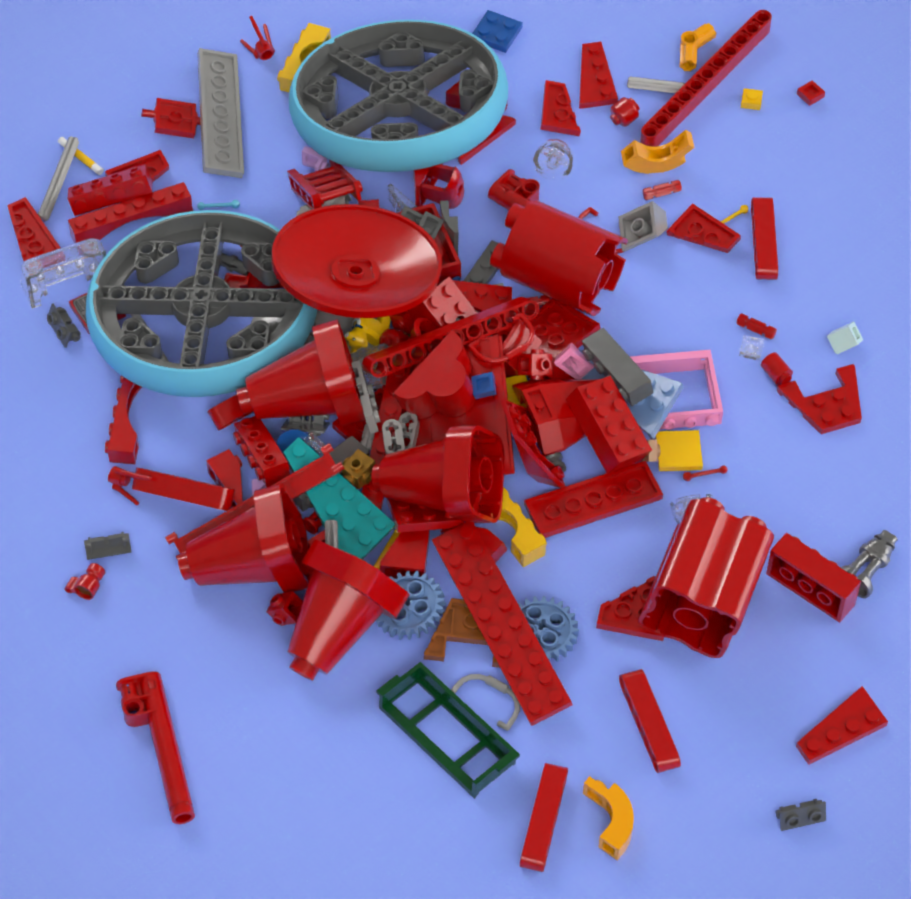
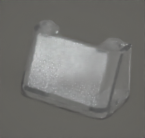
(59, 266)

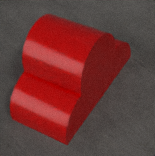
(439, 382)

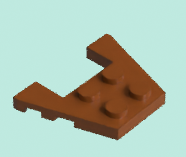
(454, 626)

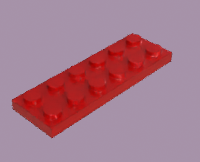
(593, 499)

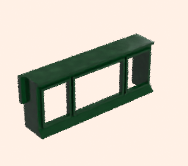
(461, 712)

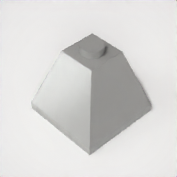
(642, 225)

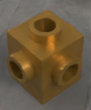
(358, 469)

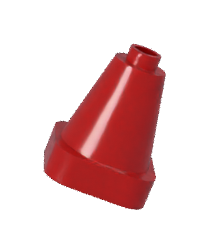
(307, 381)
(448, 475)
(253, 546)
(338, 607)

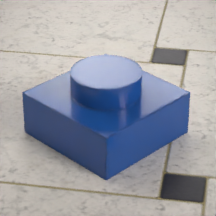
(483, 385)

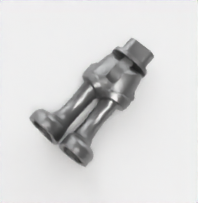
(876, 552)

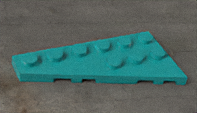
(359, 520)

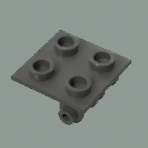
(315, 426)

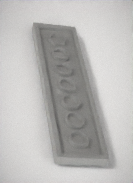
(220, 113)

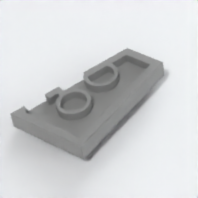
(367, 398)

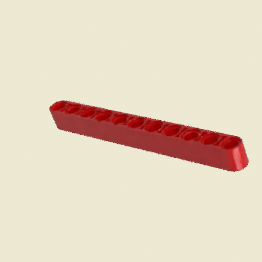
(706, 79)

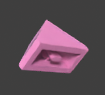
(573, 362)

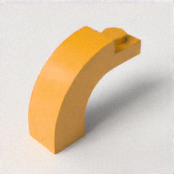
(659, 158)
(617, 804)

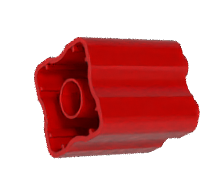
(707, 577)

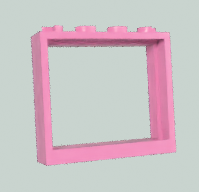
(687, 362)

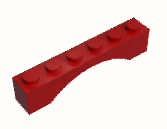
(101, 222)
(123, 439)

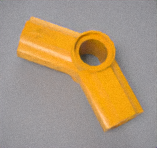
(691, 42)

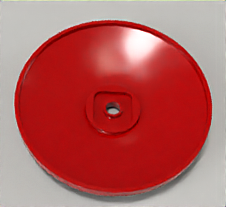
(325, 246)

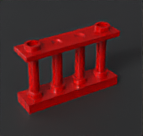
(324, 185)

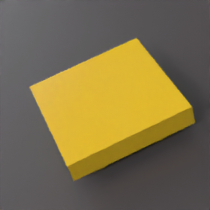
(679, 450)

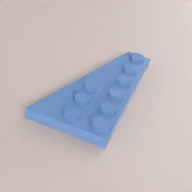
(654, 409)

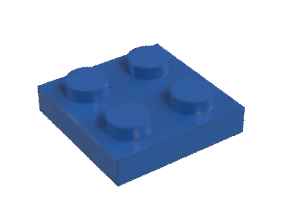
(498, 30)

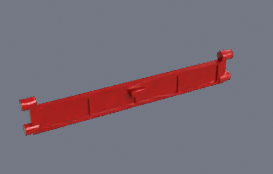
(295, 484)

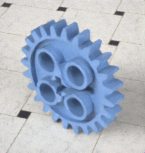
(413, 621)
(544, 629)

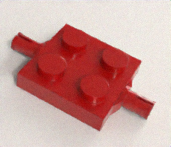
(173, 117)

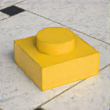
(751, 99)

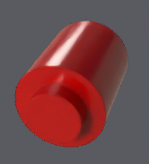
(777, 369)

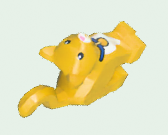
(365, 331)

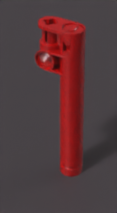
(512, 189)
(149, 699)

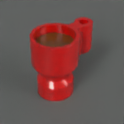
(87, 584)

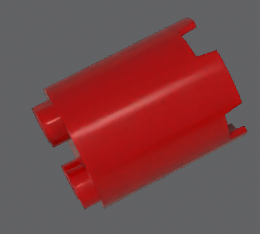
(559, 255)

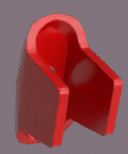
(452, 192)

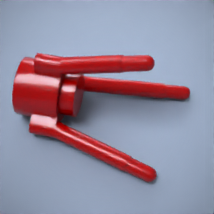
(263, 47)
(121, 477)

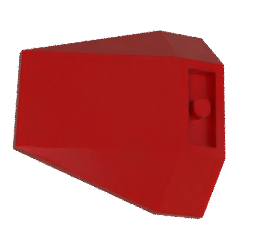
(550, 412)
(524, 434)

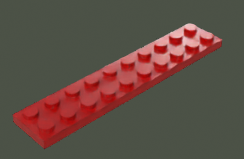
(502, 623)

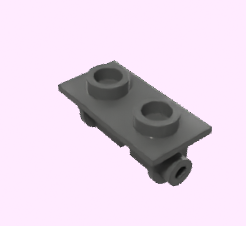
(58, 319)
(107, 546)
(807, 814)

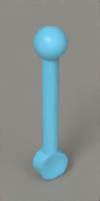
(235, 204)

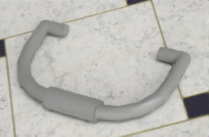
(500, 686)

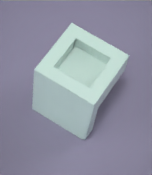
(845, 338)

